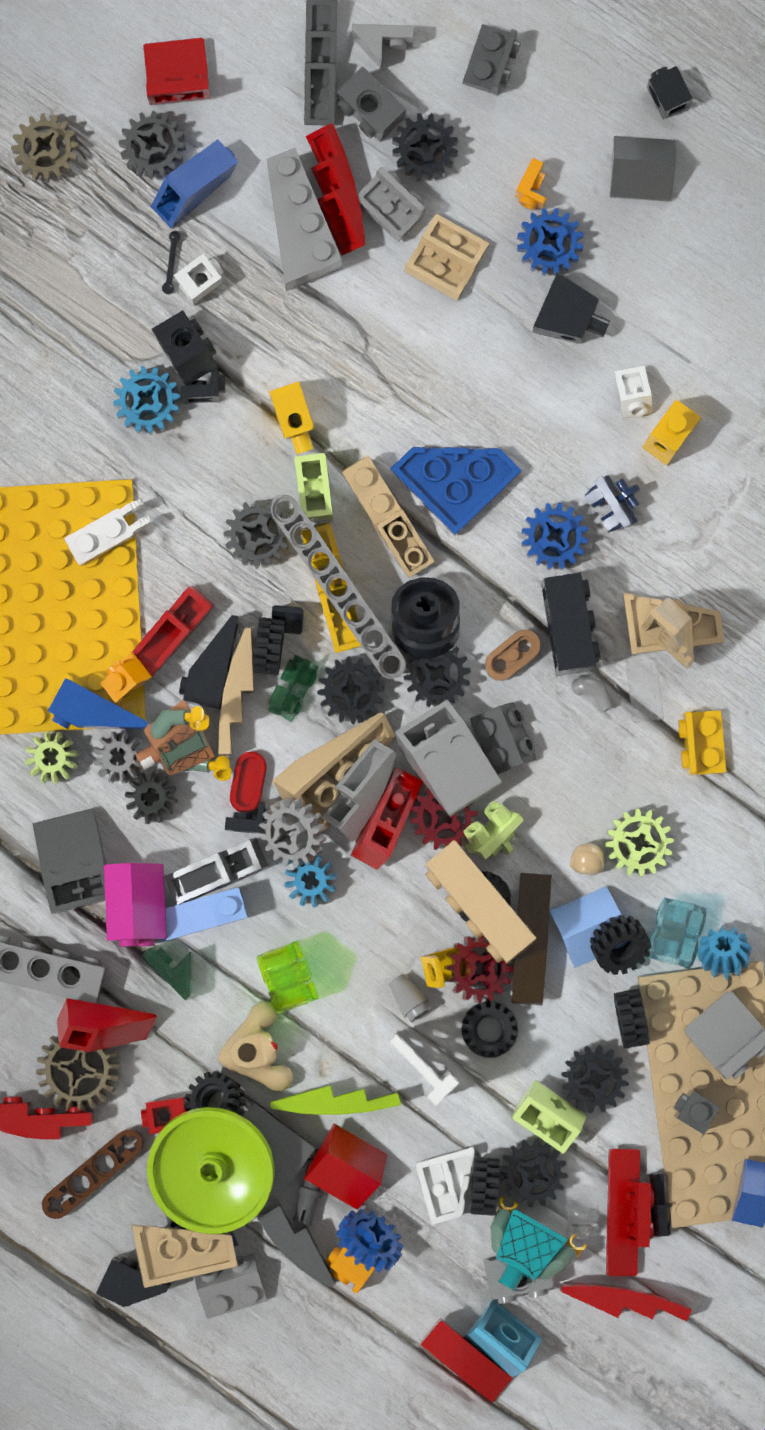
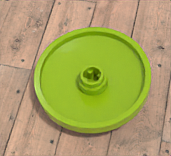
(210, 1170)

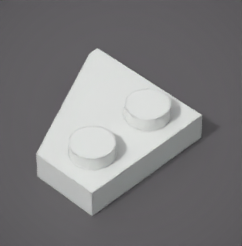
(445, 1184)

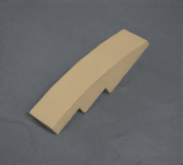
(239, 681)

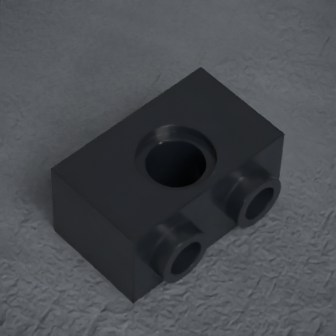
(185, 347)

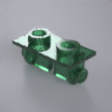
(288, 701)

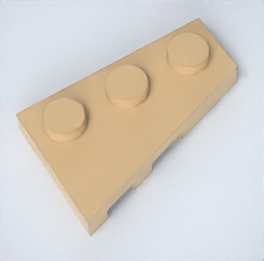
(706, 624)
(179, 1253)

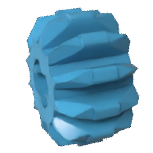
(301, 885)
(724, 952)

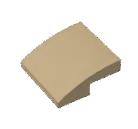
(446, 257)

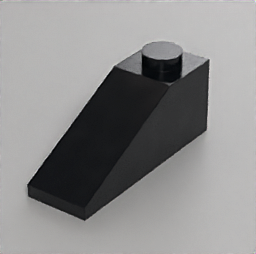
(210, 671)

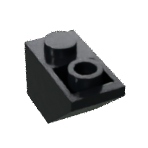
(125, 1285)

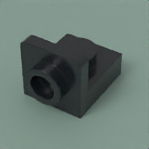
(204, 393)
(243, 821)

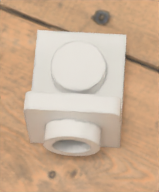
(633, 392)

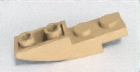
(387, 516)

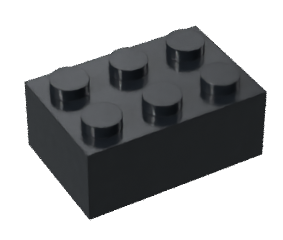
(570, 624)

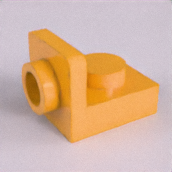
(531, 180)

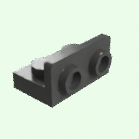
(490, 59)

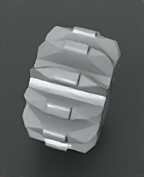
(108, 758)

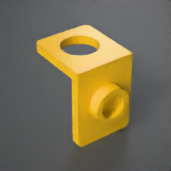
(434, 970)

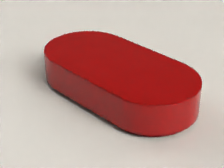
(248, 782)

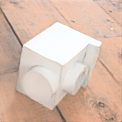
(187, 278)

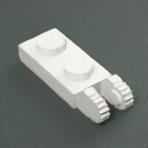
(106, 533)

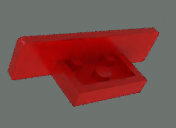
(627, 1212)

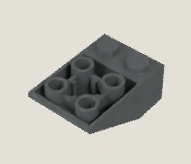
(71, 860)

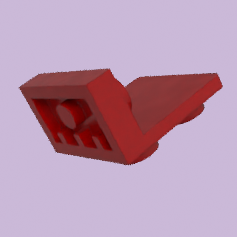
(176, 71)

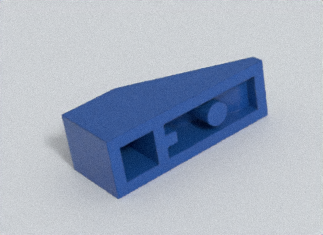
(88, 710)

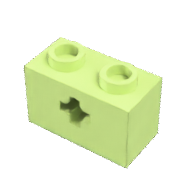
(314, 486)
(549, 1116)

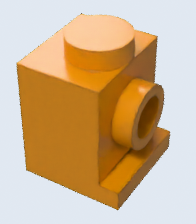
(125, 678)
(346, 1270)

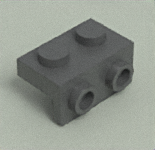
(503, 737)

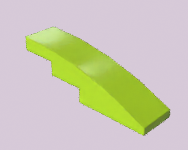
(324, 1102)

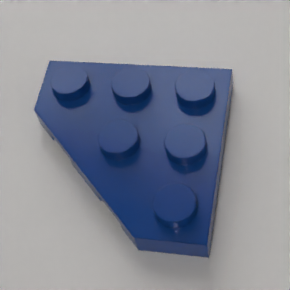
(455, 480)

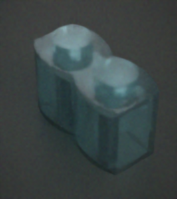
(677, 932)

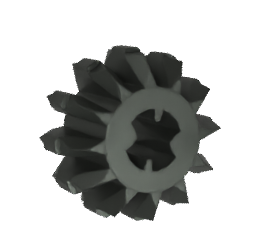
(157, 806)

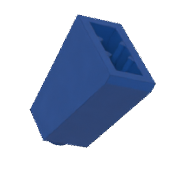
(193, 182)

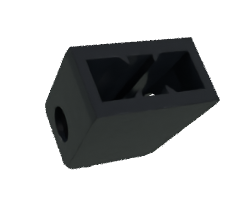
(569, 312)

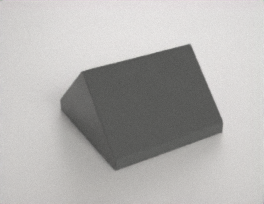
(642, 168)

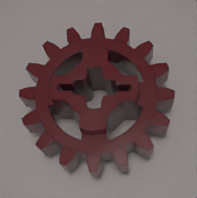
(430, 834)
(468, 977)

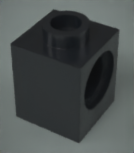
(669, 91)

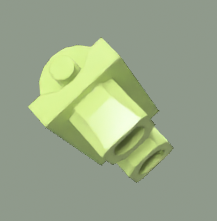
(496, 833)

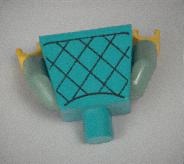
(528, 1247)

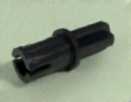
(660, 1211)

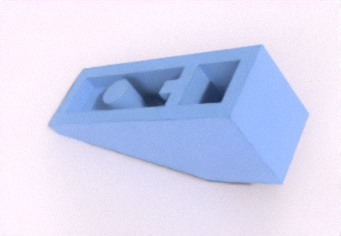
(205, 913)

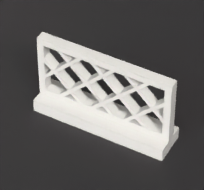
(440, 1085)

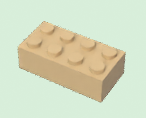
(481, 903)

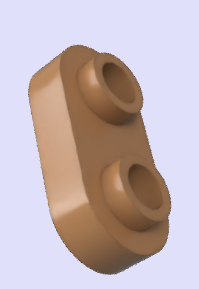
(512, 655)

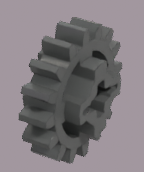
(164, 150)
(251, 546)

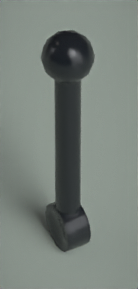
(168, 287)

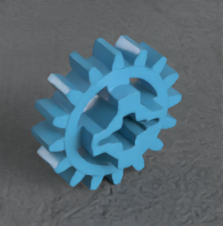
(155, 389)

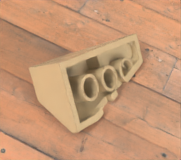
(672, 630)
(319, 771)

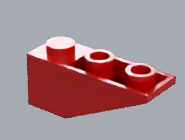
(99, 1026)

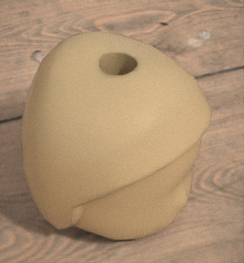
(587, 859)

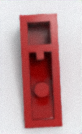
(388, 819)

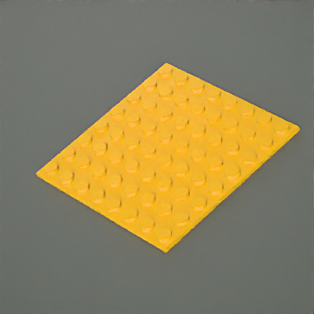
(58, 614)

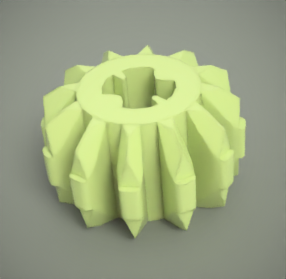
(62, 758)

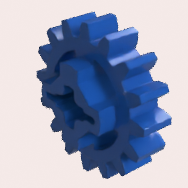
(542, 230)
(544, 521)
(369, 1240)

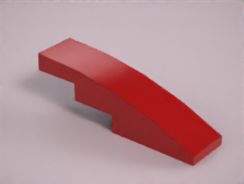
(340, 197)
(613, 1299)

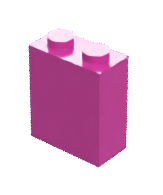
(135, 903)

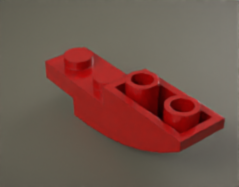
(44, 1124)

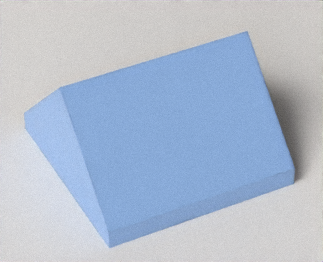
(579, 920)

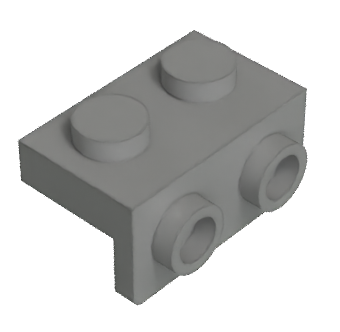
(391, 204)
(231, 1288)

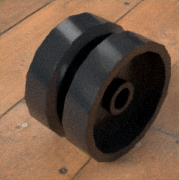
(425, 617)

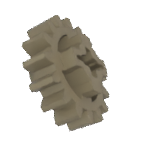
(36, 156)

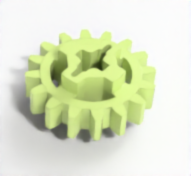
(634, 856)

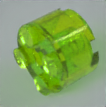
(287, 977)

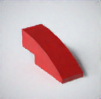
(173, 629)
(465, 1360)

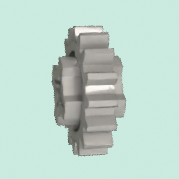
(304, 842)

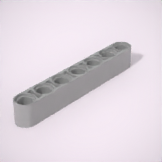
(348, 597)

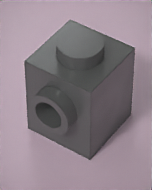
(695, 1111)

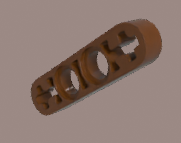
(90, 1170)

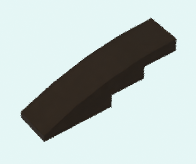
(531, 963)

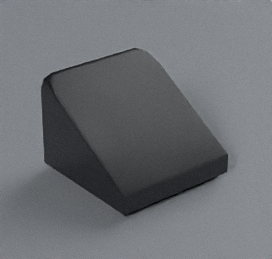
(293, 618)

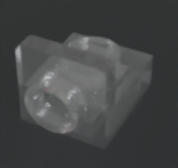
(582, 1212)

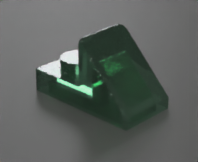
(178, 977)

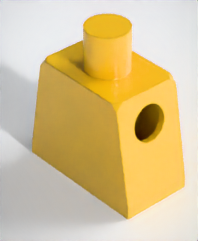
(291, 400)
(671, 432)

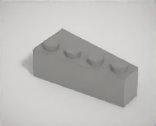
(302, 231)

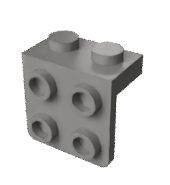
(727, 1035)

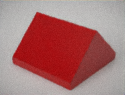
(347, 1167)

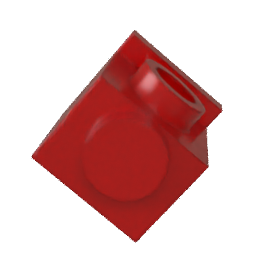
(150, 1115)

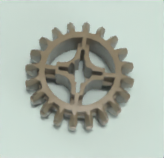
(71, 1096)

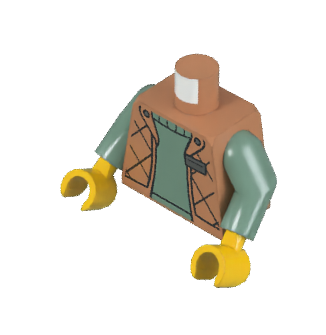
(180, 744)

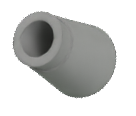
(409, 998)

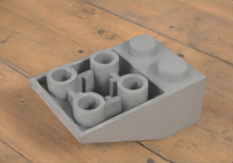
(447, 758)

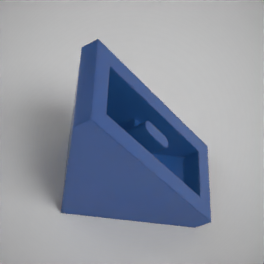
(750, 1197)

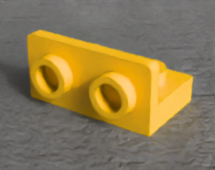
(703, 743)

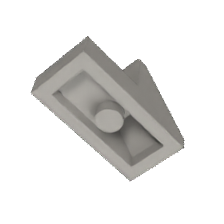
(373, 36)

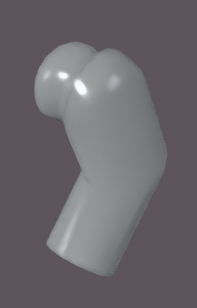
(594, 688)

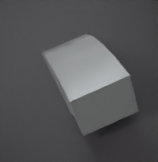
(361, 790)

